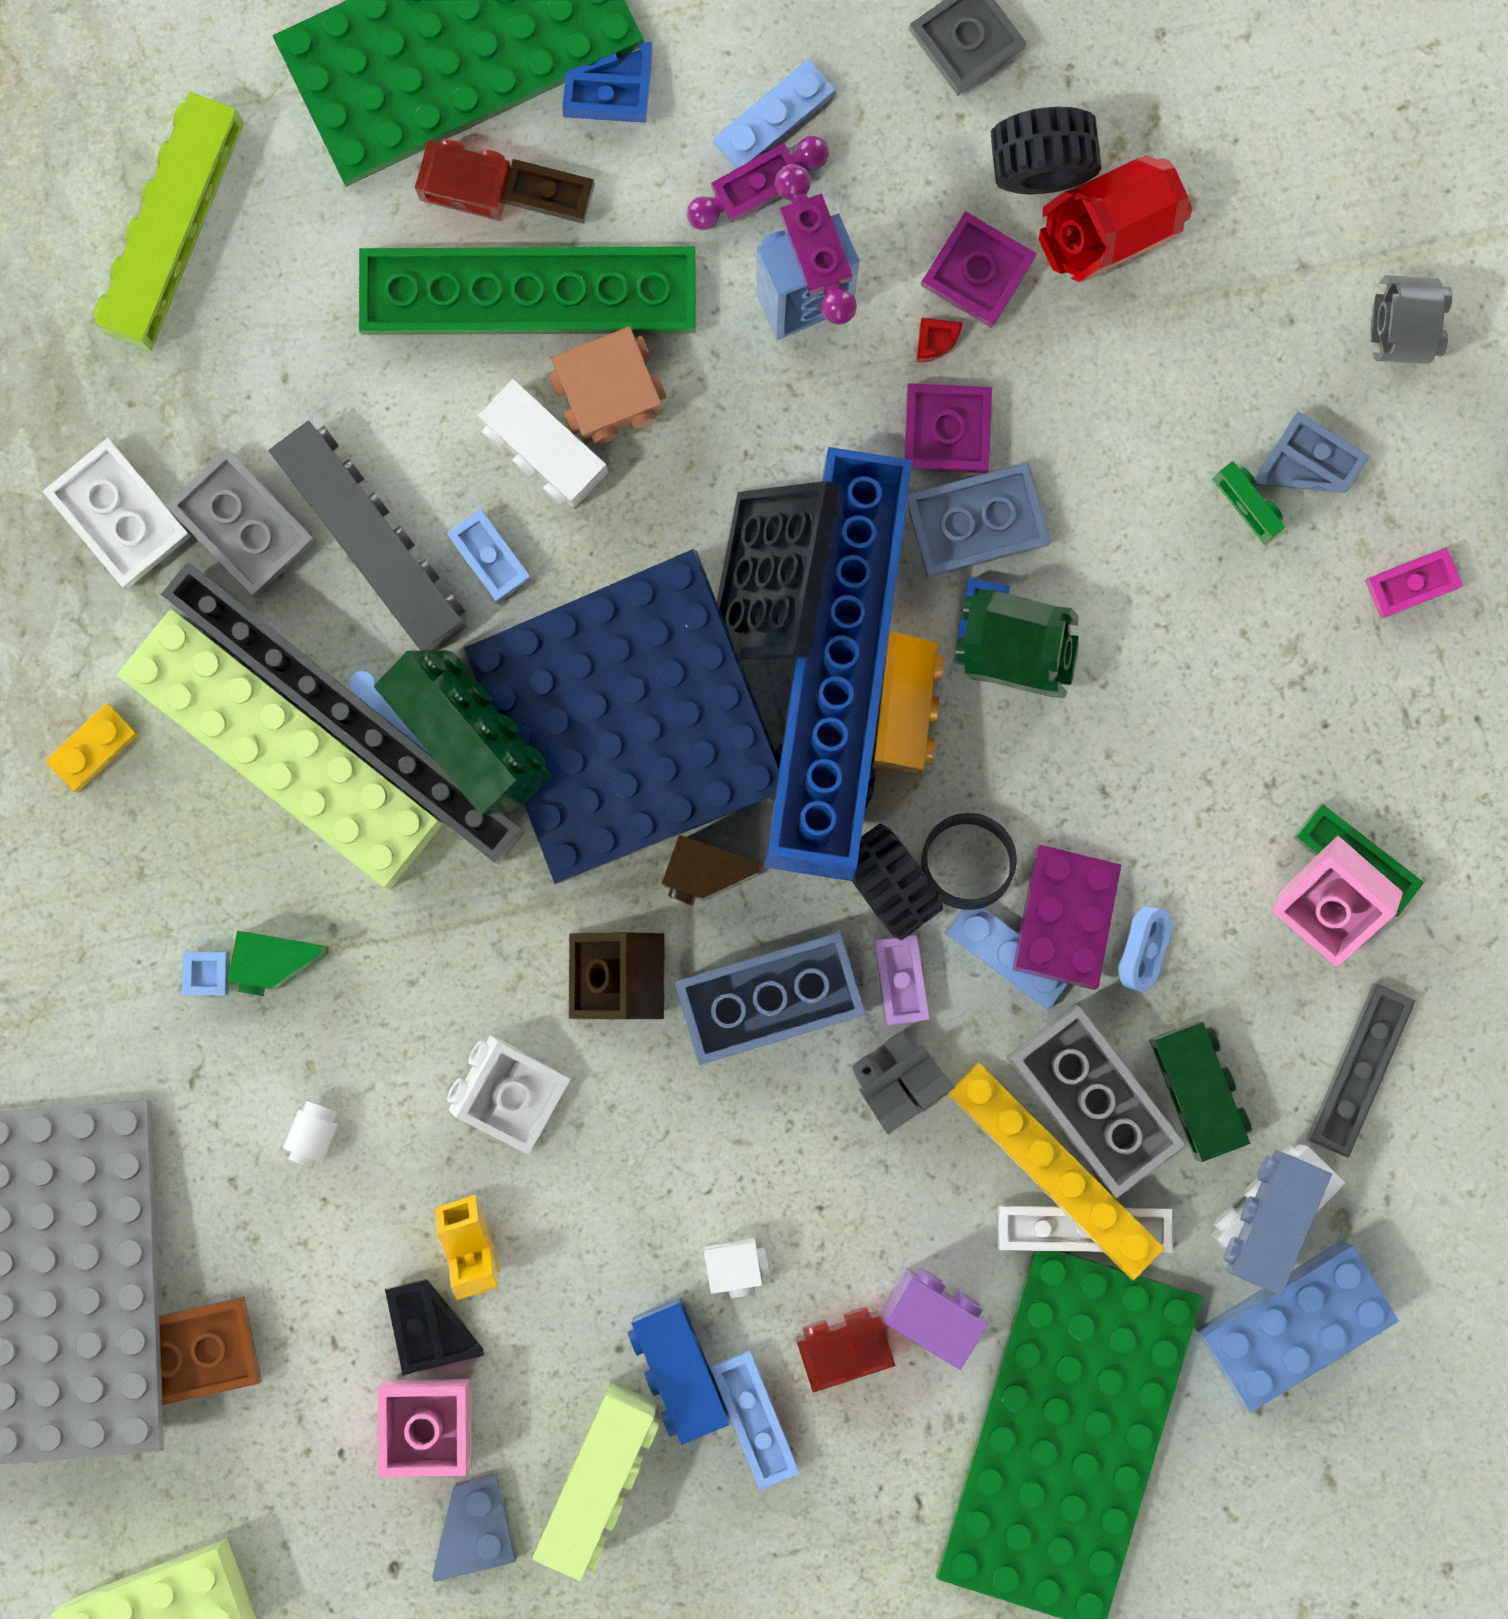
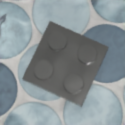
(967, 40)

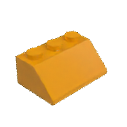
(907, 704)

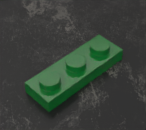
(1325, 826)

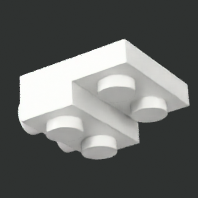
(507, 1094)

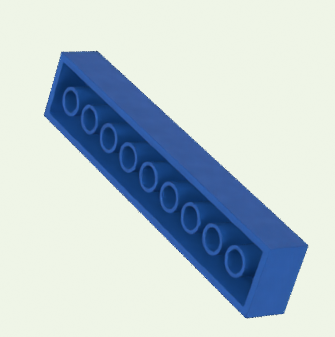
(840, 684)

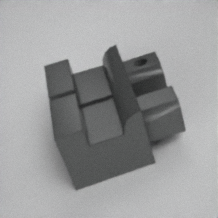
(916, 1071)

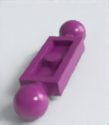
(753, 183)
(816, 244)

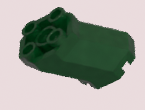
(1018, 643)

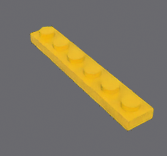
(1056, 1171)

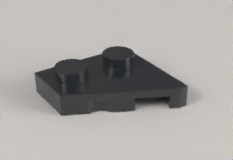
(427, 1328)

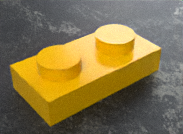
(92, 747)

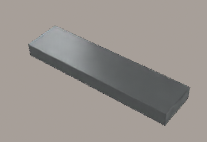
(1361, 1070)

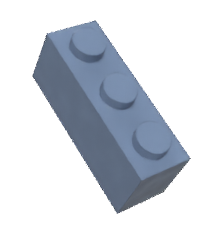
(1276, 1221)

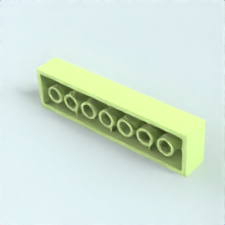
(280, 749)

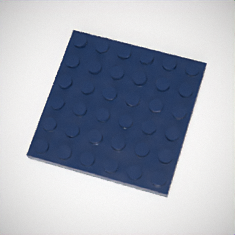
(634, 714)

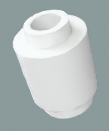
(311, 1134)

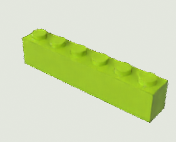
(168, 221)

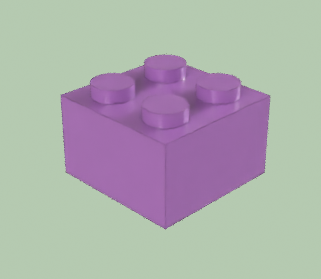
(934, 1317)

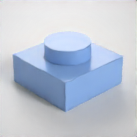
(205, 973)

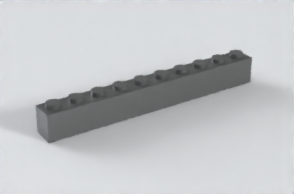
(338, 710)

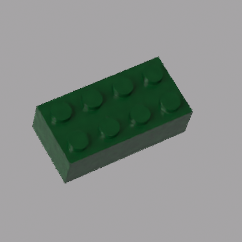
(463, 730)

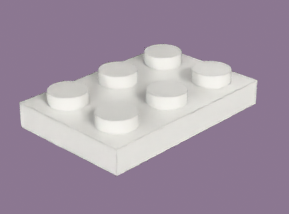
(116, 513)

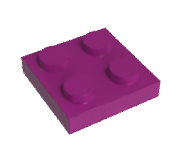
(978, 269)
(948, 428)

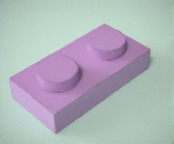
(901, 980)

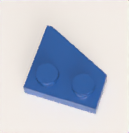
(610, 88)

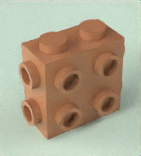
(607, 386)

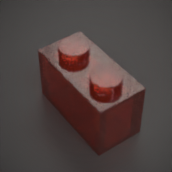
(463, 179)
(844, 1349)

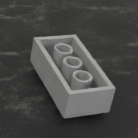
(1095, 1101)

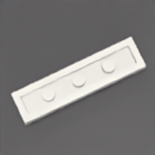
(1053, 1230)

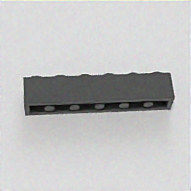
(367, 538)

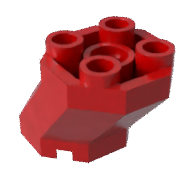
(1114, 218)

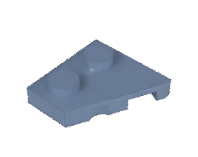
(1311, 459)
(474, 1530)

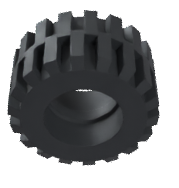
(1045, 150)
(894, 883)

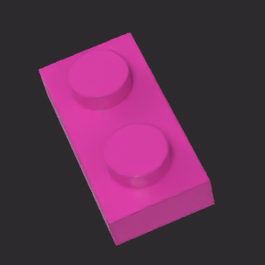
(1413, 583)

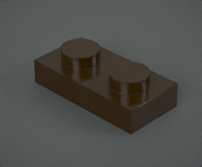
(548, 191)

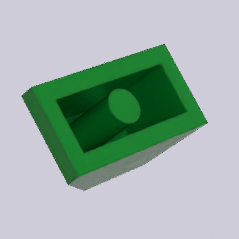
(269, 961)

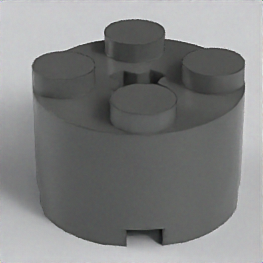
(1410, 319)

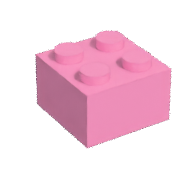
(1337, 902)
(424, 1428)

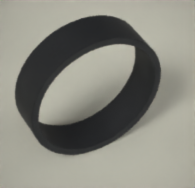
(995, 828)

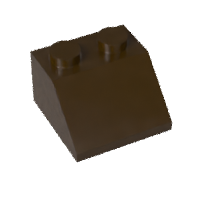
(704, 871)
(616, 975)

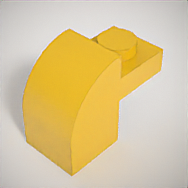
(467, 1247)

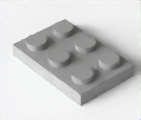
(240, 523)

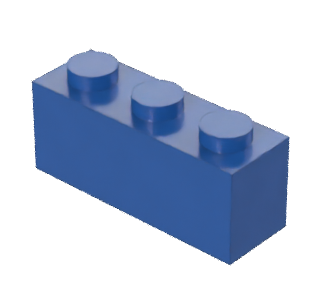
(678, 1372)

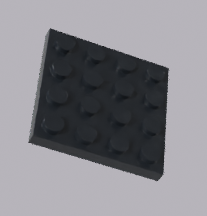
(777, 568)

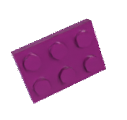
(1067, 917)

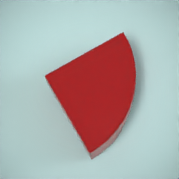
(936, 338)

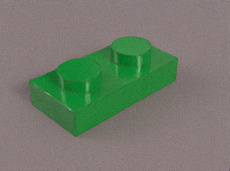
(1240, 490)

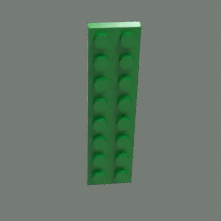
(527, 290)

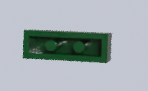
(1201, 1090)

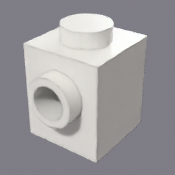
(735, 1267)

